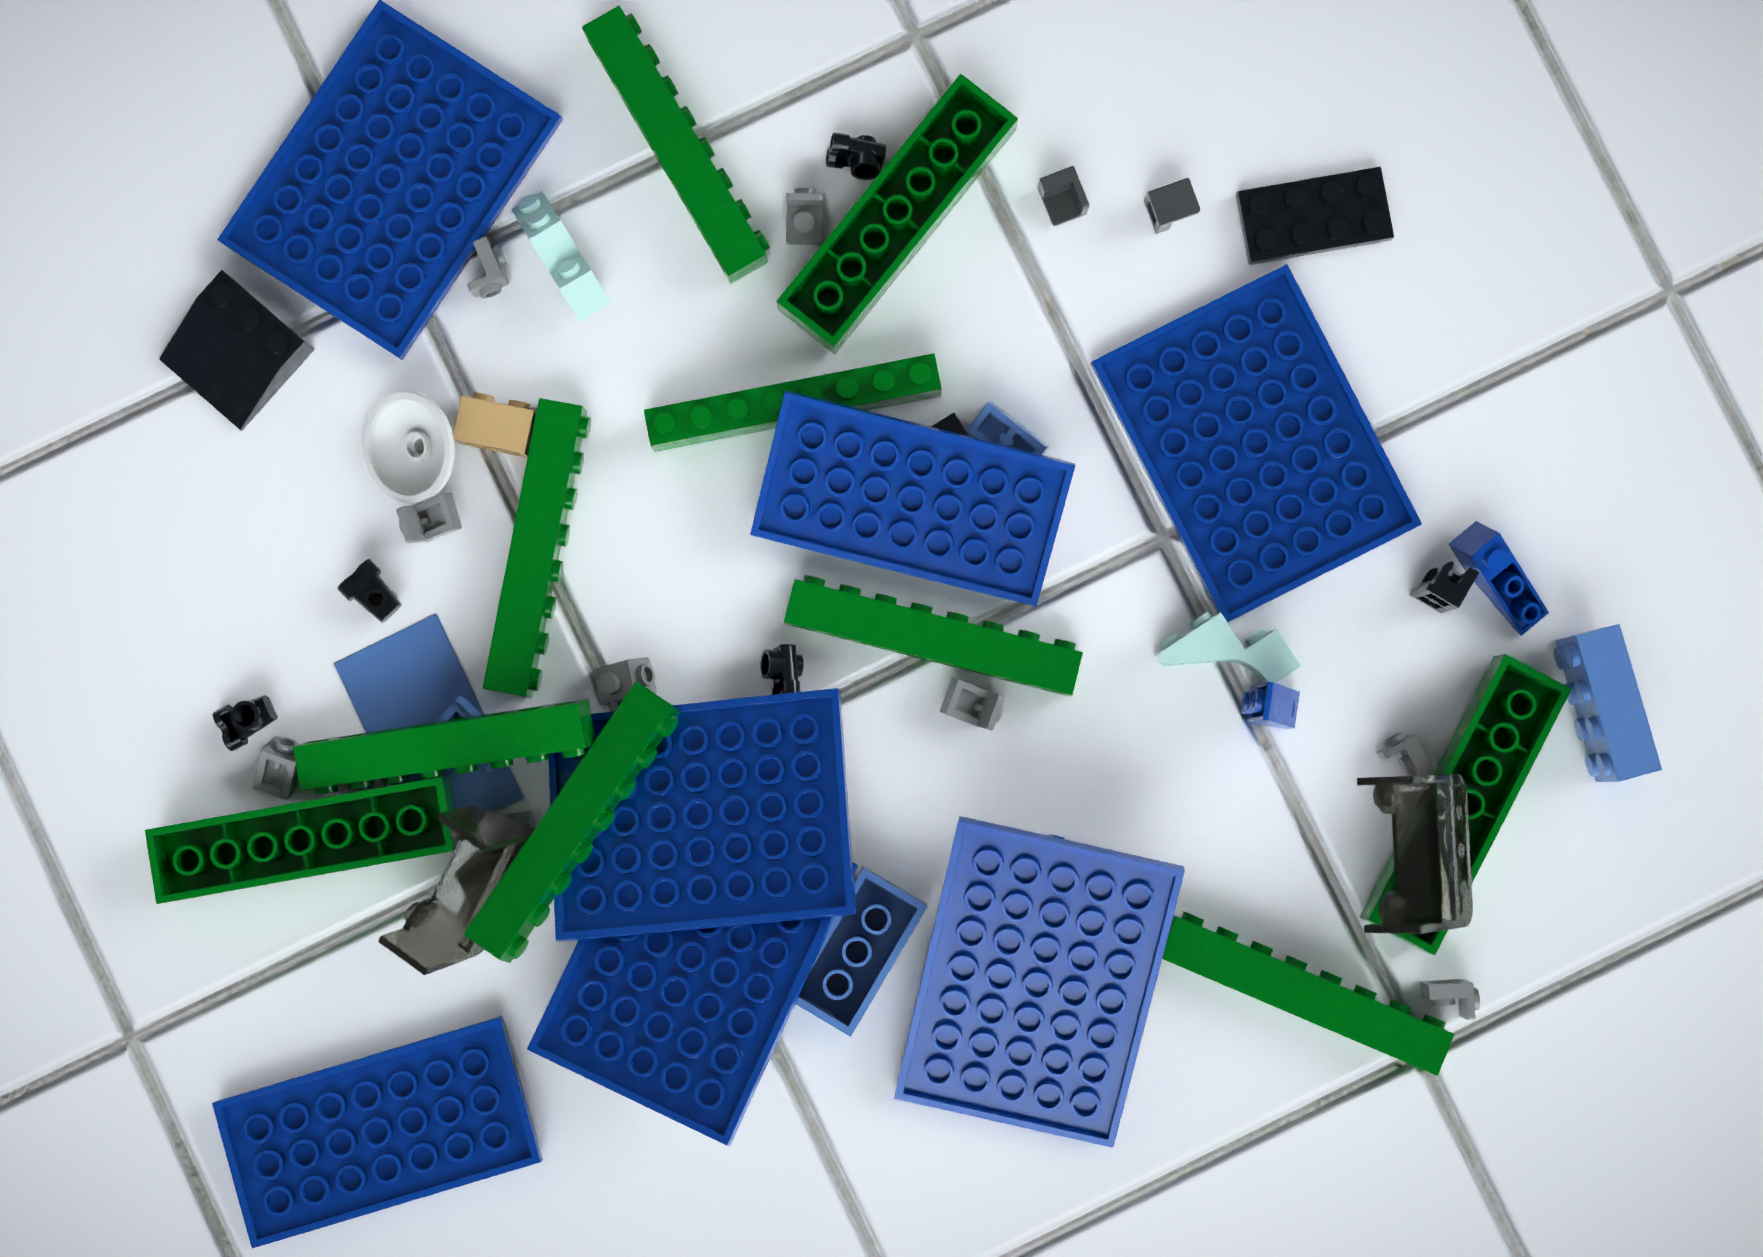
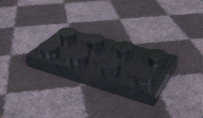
(1314, 215)

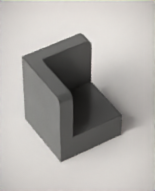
(1063, 196)
(1171, 204)

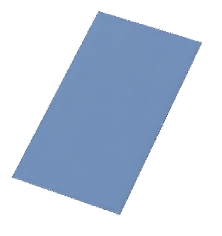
(413, 682)

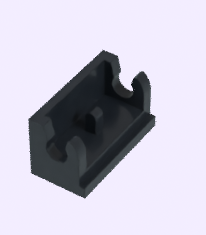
(1444, 591)

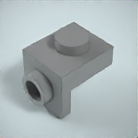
(492, 261)
(429, 519)
(617, 679)
(972, 704)

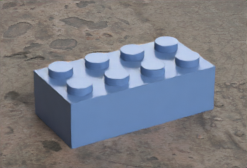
(1607, 705)
(860, 952)

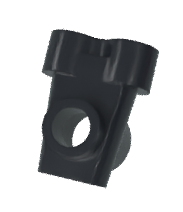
(859, 153)
(365, 585)
(783, 667)
(243, 720)

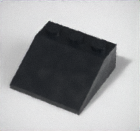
(234, 350)

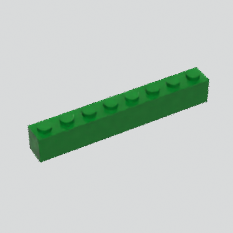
(675, 144)
(760, 407)
(536, 547)
(933, 637)
(445, 745)
(572, 824)
(1306, 995)

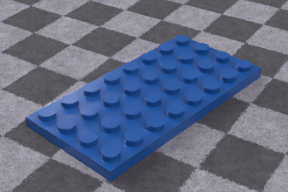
(911, 498)
(377, 1132)

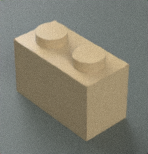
(494, 425)

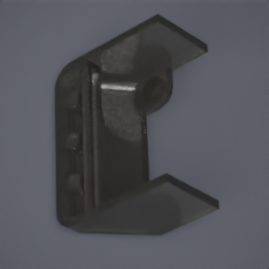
(1429, 853)
(436, 926)

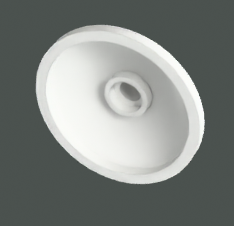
(396, 451)

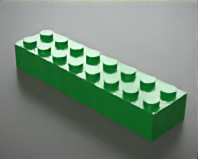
(897, 214)
(1494, 756)
(300, 840)

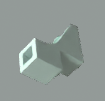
(560, 255)
(1215, 641)

